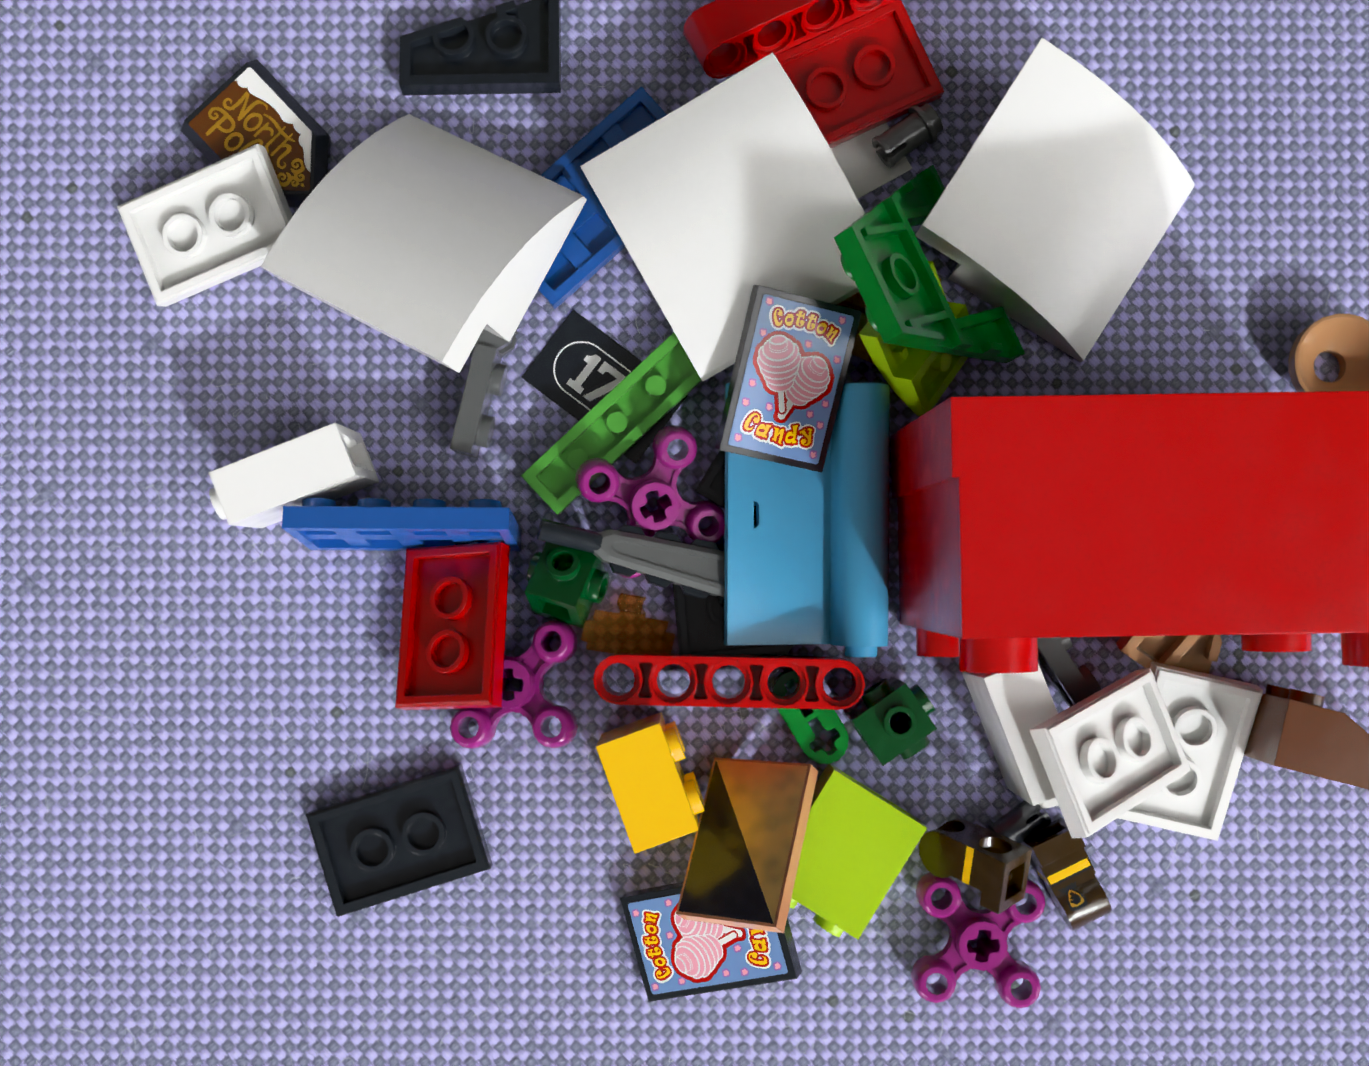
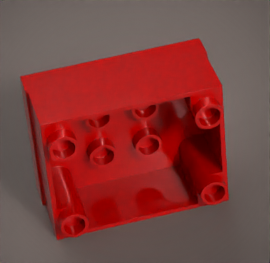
(1133, 521)

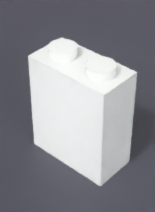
(315, 465)
(1008, 709)

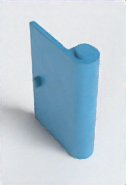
(819, 539)

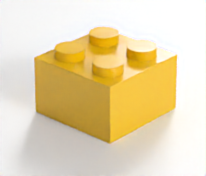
(649, 783)

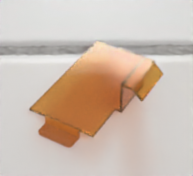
(627, 630)

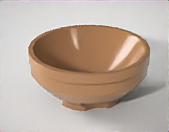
(1343, 337)

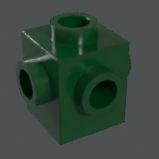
(565, 584)
(905, 736)

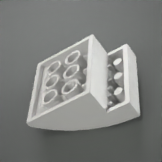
(727, 201)
(1058, 202)
(426, 239)

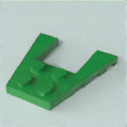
(901, 288)

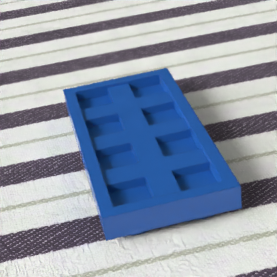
(593, 236)
(386, 528)

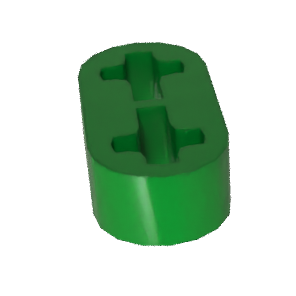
(802, 731)

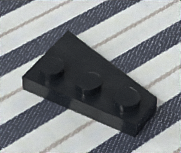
(493, 54)

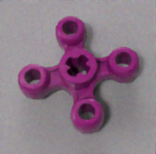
(662, 480)
(531, 700)
(990, 952)

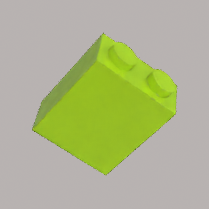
(851, 852)

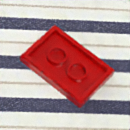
(862, 73)
(453, 627)

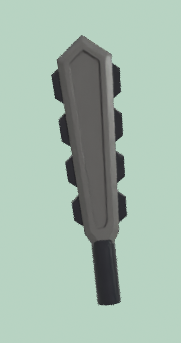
(661, 558)

